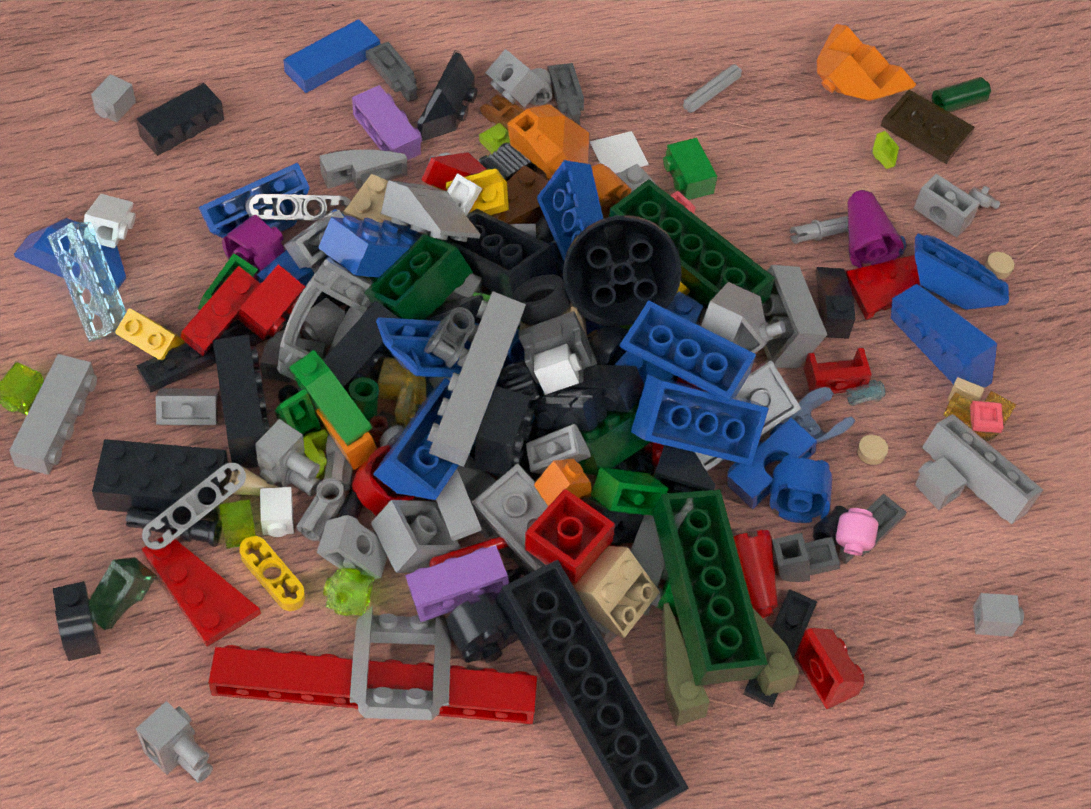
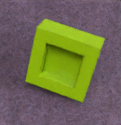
(494, 137)
(885, 149)

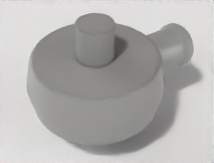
(984, 198)

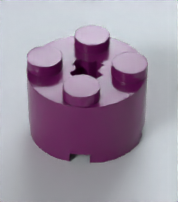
(254, 243)

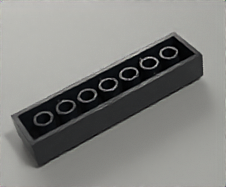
(591, 690)

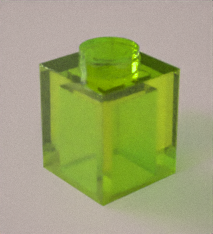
(20, 388)
(237, 522)

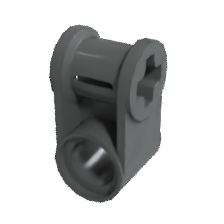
(448, 339)

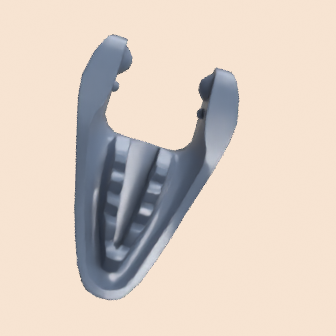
(806, 421)

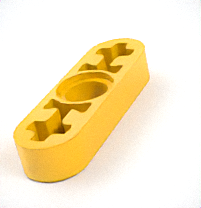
(274, 586)

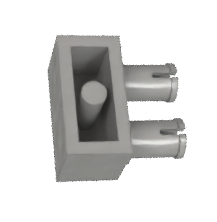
(305, 245)
(283, 459)
(170, 742)

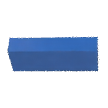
(330, 56)

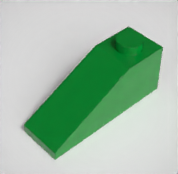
(330, 397)
(299, 413)

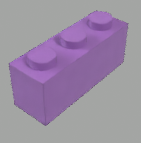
(386, 123)
(455, 581)

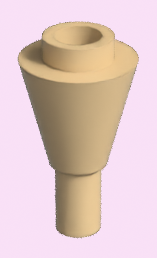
(251, 485)

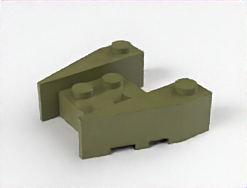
(691, 701)

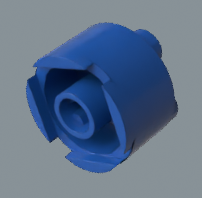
(801, 489)

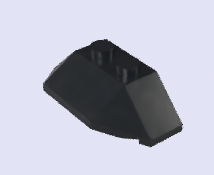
(449, 100)

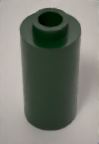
(962, 94)
(365, 395)

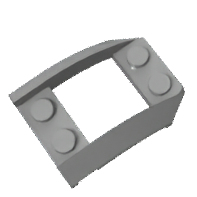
(336, 282)
(395, 703)

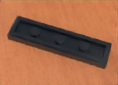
(790, 627)

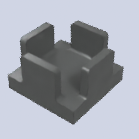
(554, 333)

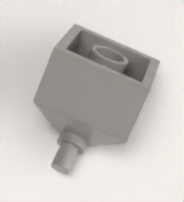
(740, 318)

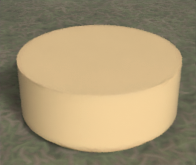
(1000, 264)
(872, 449)

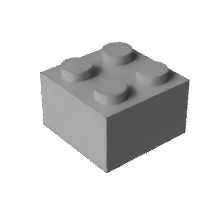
(412, 534)

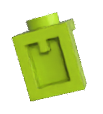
(314, 446)

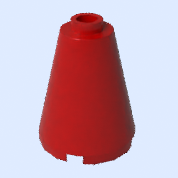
(758, 570)

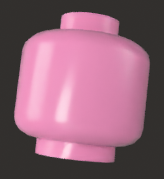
(857, 531)

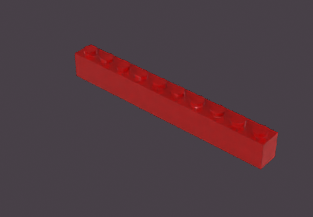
(327, 682)

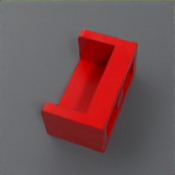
(838, 374)

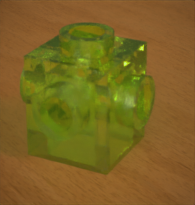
(348, 592)

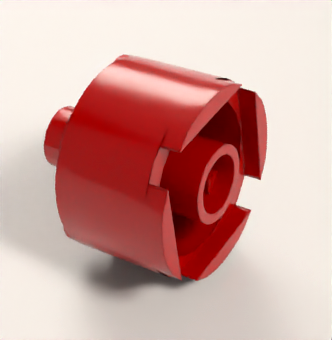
(370, 489)

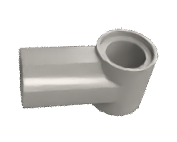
(337, 465)
(322, 509)

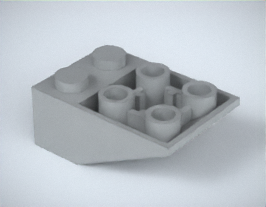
(427, 210)

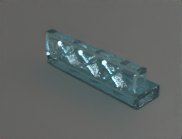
(93, 276)

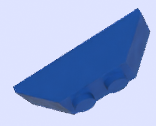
(229, 210)
(38, 252)
(957, 275)
(407, 342)

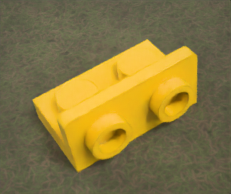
(494, 194)
(147, 334)

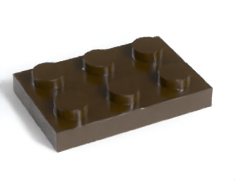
(927, 126)

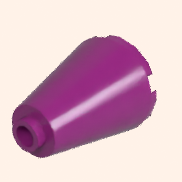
(870, 231)

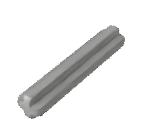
(712, 88)

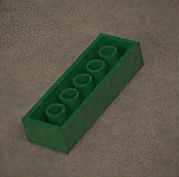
(705, 255)
(708, 587)

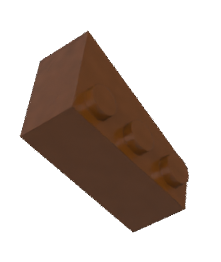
(522, 198)

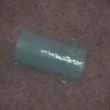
(868, 392)

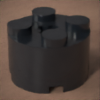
(481, 629)

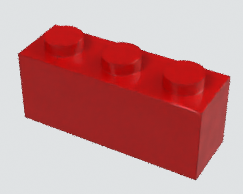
(219, 311)

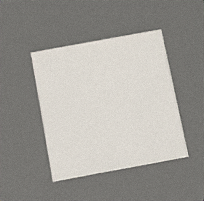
(619, 152)

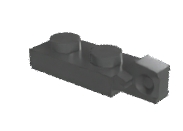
(393, 70)
(567, 90)
(888, 516)

